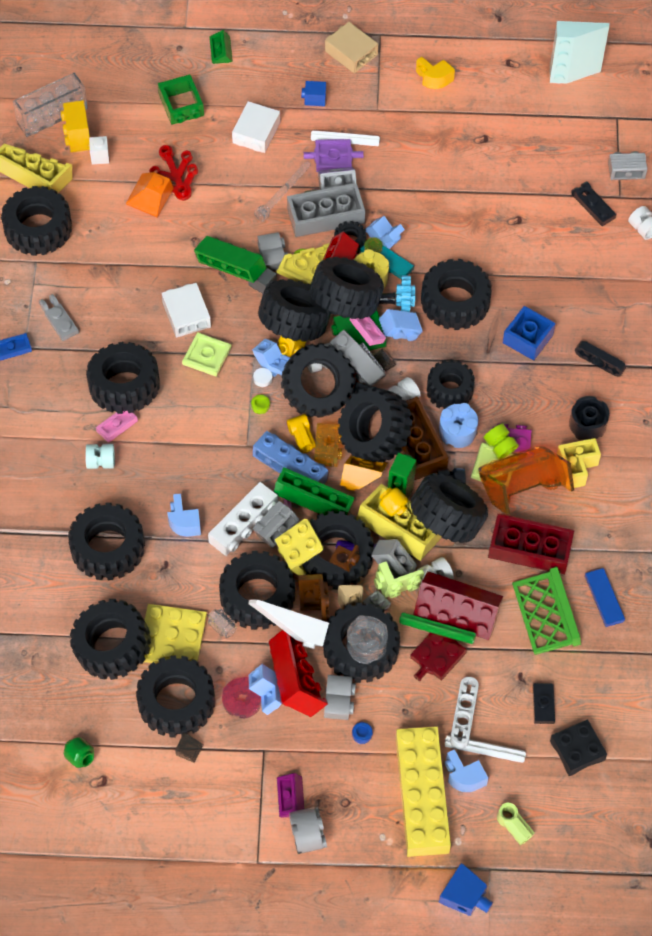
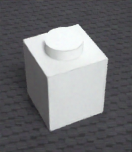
(99, 150)

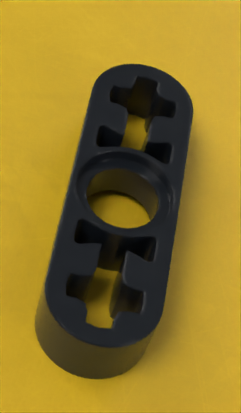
(600, 358)

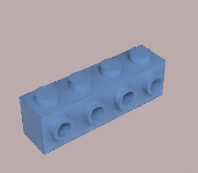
(278, 454)

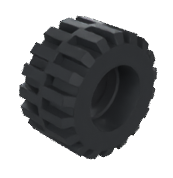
(450, 372)

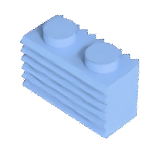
(400, 325)

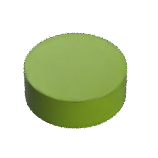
(260, 404)

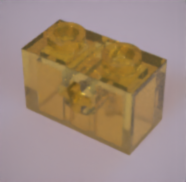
(327, 435)

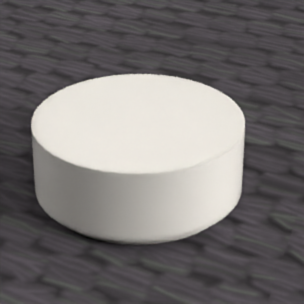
(262, 377)

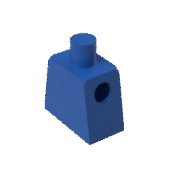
(465, 892)

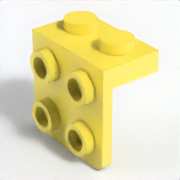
(299, 546)

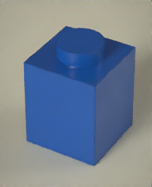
(314, 93)

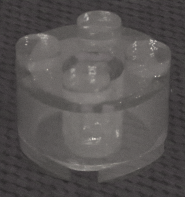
(367, 639)

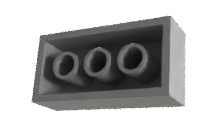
(325, 209)

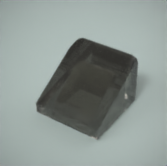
(384, 359)
(188, 748)

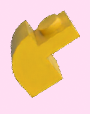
(435, 76)

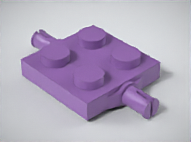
(333, 154)

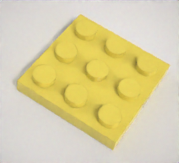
(174, 632)

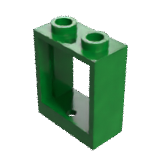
(176, 87)

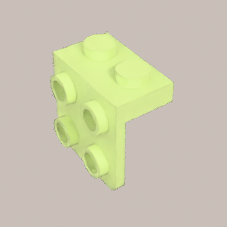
(393, 587)

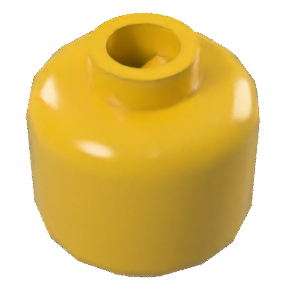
(393, 501)

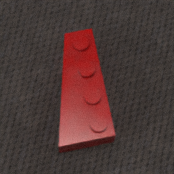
(295, 675)

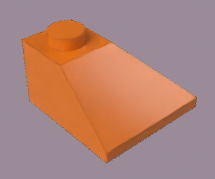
(150, 193)

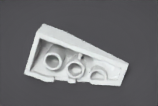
(297, 625)

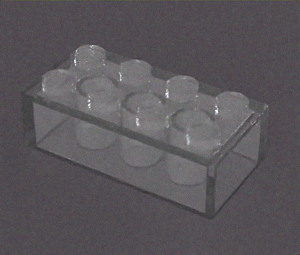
(44, 106)

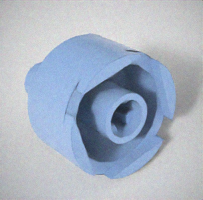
(458, 425)

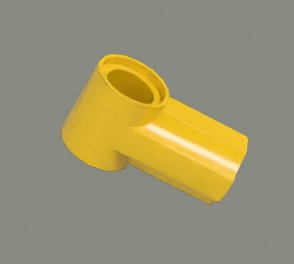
(300, 429)

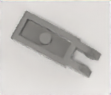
(59, 318)

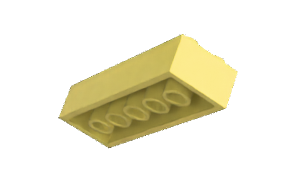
(422, 791)

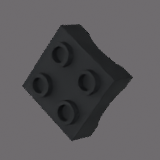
(578, 747)

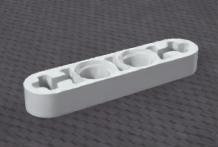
(464, 712)

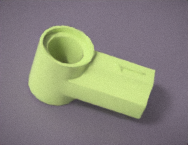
(516, 825)

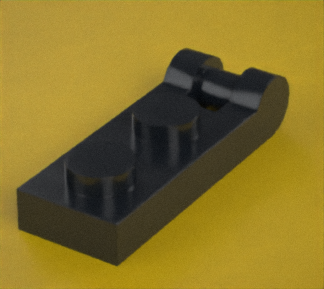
(593, 204)

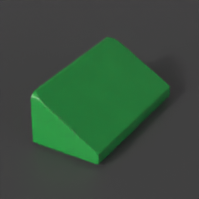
(220, 48)

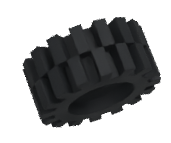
(355, 230)

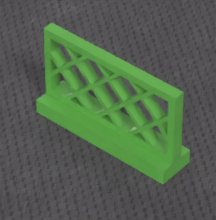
(563, 607)

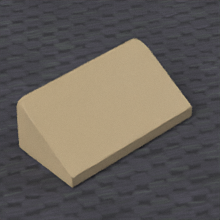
(349, 595)

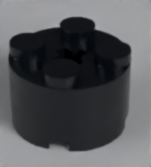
(589, 418)

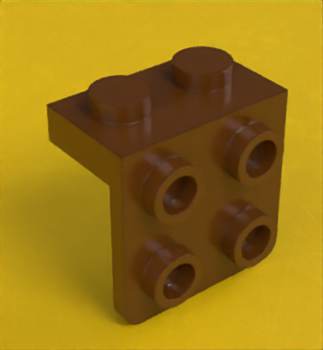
(312, 594)

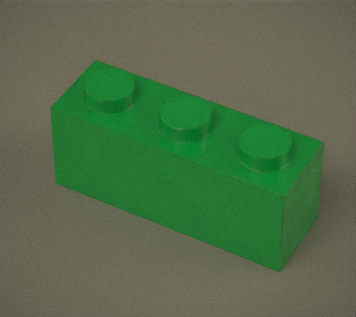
(402, 474)

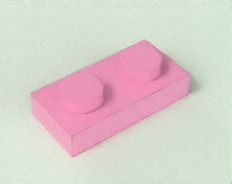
(368, 330)
(116, 425)

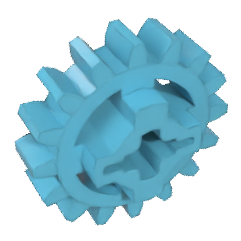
(405, 294)

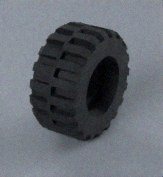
(36, 202)
(459, 275)
(346, 288)
(291, 311)
(121, 359)
(335, 363)
(393, 429)
(449, 508)
(351, 530)
(110, 563)
(249, 568)
(339, 656)
(119, 659)
(172, 672)

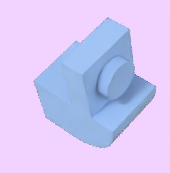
(384, 231)
(270, 356)
(183, 522)
(264, 683)
(465, 778)

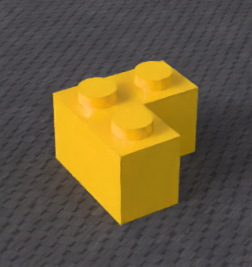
(76, 126)

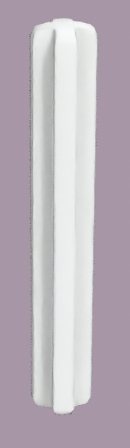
(359, 139)
(490, 750)

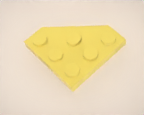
(302, 265)

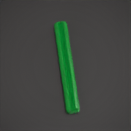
(437, 628)

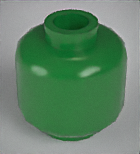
(79, 752)

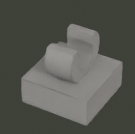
(378, 600)

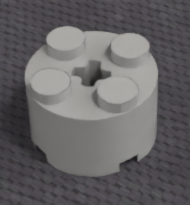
(307, 830)

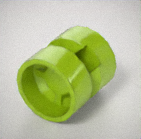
(501, 442)

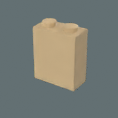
(351, 47)

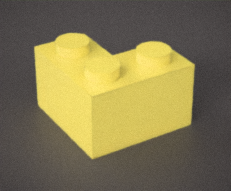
(582, 456)

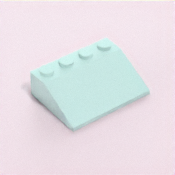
(577, 50)

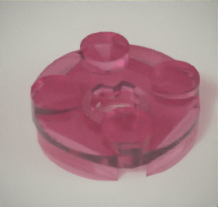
(238, 707)

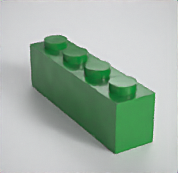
(230, 259)
(311, 493)

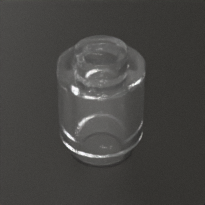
(222, 623)

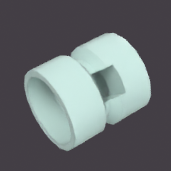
(106, 454)

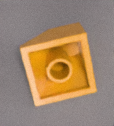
(360, 472)

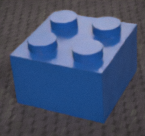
(528, 333)

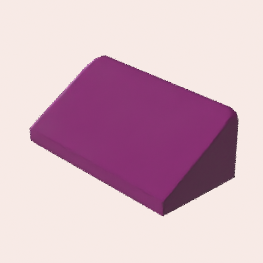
(290, 794)

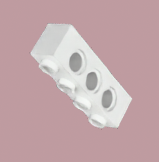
(258, 496)

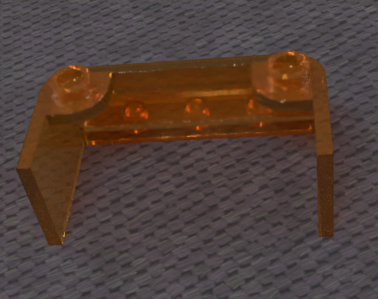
(523, 472)

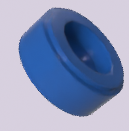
(362, 733)

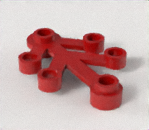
(176, 174)

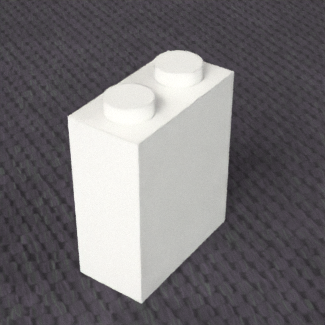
(256, 127)
(186, 309)

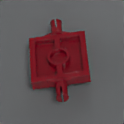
(437, 656)

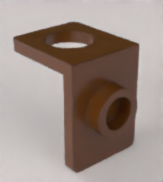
(353, 557)

